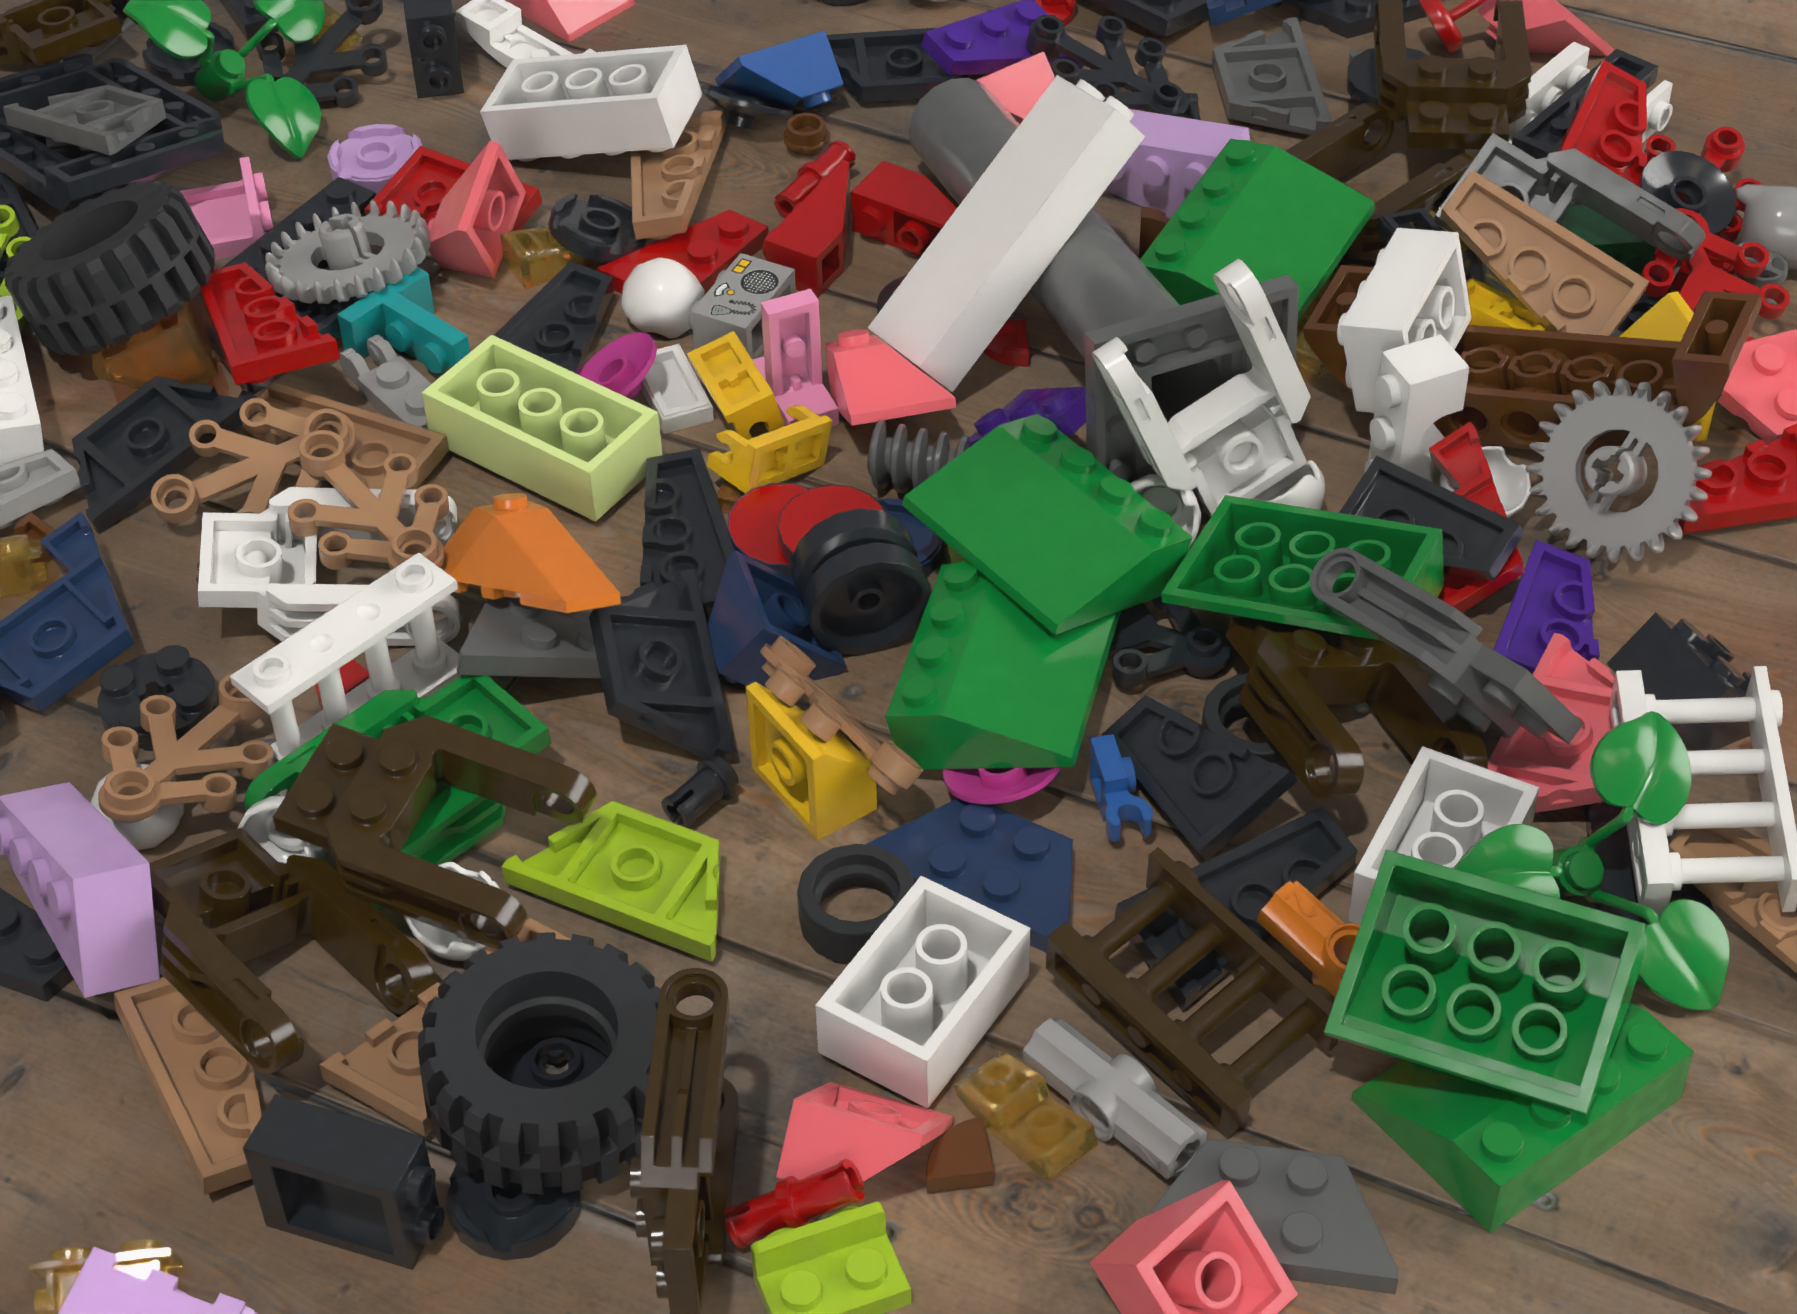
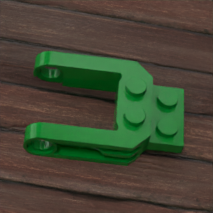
(454, 816)

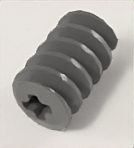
(905, 461)

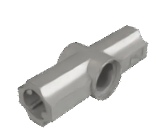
(1114, 1097)

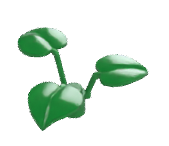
(281, 106)
(1647, 774)

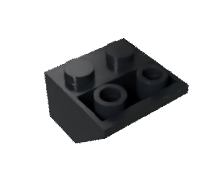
(1686, 665)

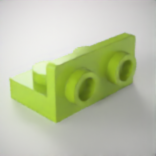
(831, 1266)

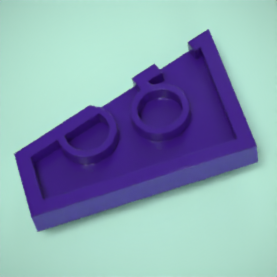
(986, 40)
(1061, 405)
(1549, 599)

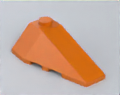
(526, 555)

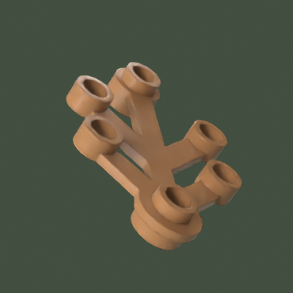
(324, 460)
(261, 461)
(826, 715)
(137, 793)

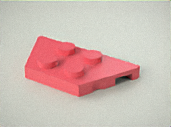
(1765, 385)
(1549, 762)

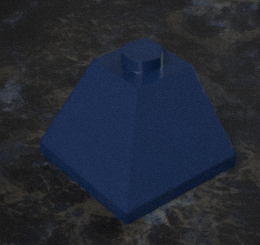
(755, 609)

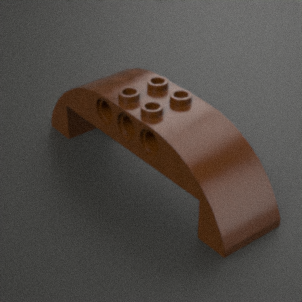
(1525, 372)

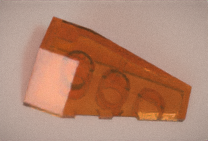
(172, 349)

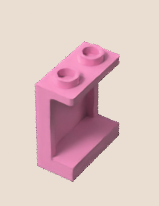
(232, 212)

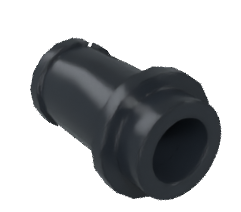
(711, 782)

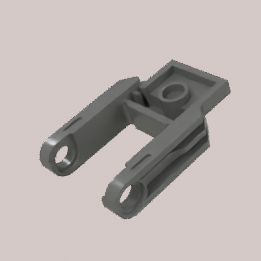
(1572, 176)
(1443, 641)

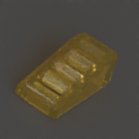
(536, 255)

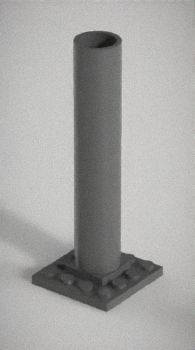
(1100, 286)

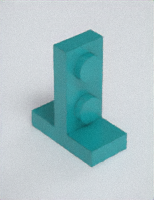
(407, 322)

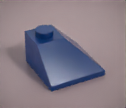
(787, 73)

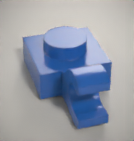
(1112, 782)

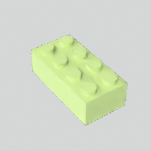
(543, 426)

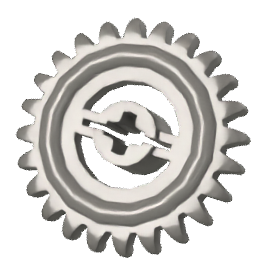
(346, 248)
(1649, 425)

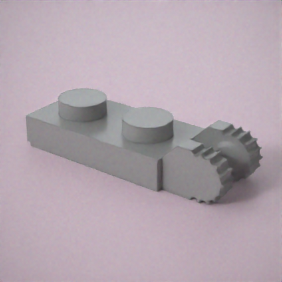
(392, 387)

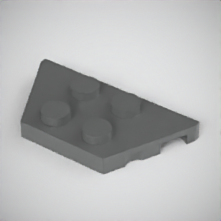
(1271, 81)
(93, 119)
(529, 642)
(1302, 1208)

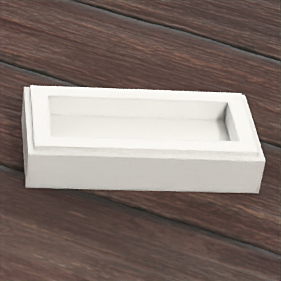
(675, 391)

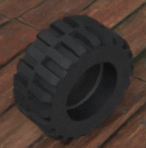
(110, 268)
(524, 995)

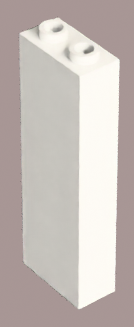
(1008, 229)

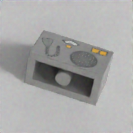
(736, 302)

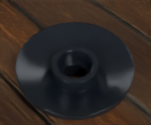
(744, 108)
(1691, 184)

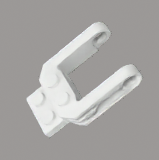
(1237, 434)
(265, 566)

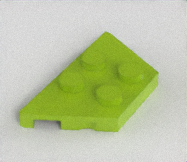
(631, 874)

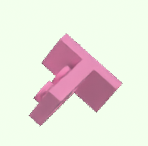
(794, 355)

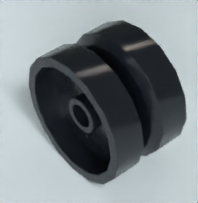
(860, 581)

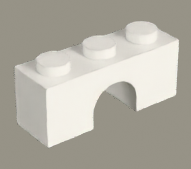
(1412, 392)

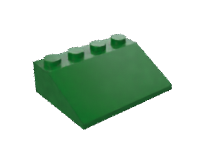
(1261, 210)
(1050, 525)
(1261, 556)
(993, 681)
(1488, 981)
(1509, 1150)

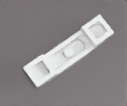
(500, 32)

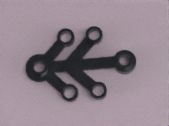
(321, 59)
(1105, 73)
(1193, 647)

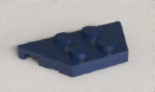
(991, 860)

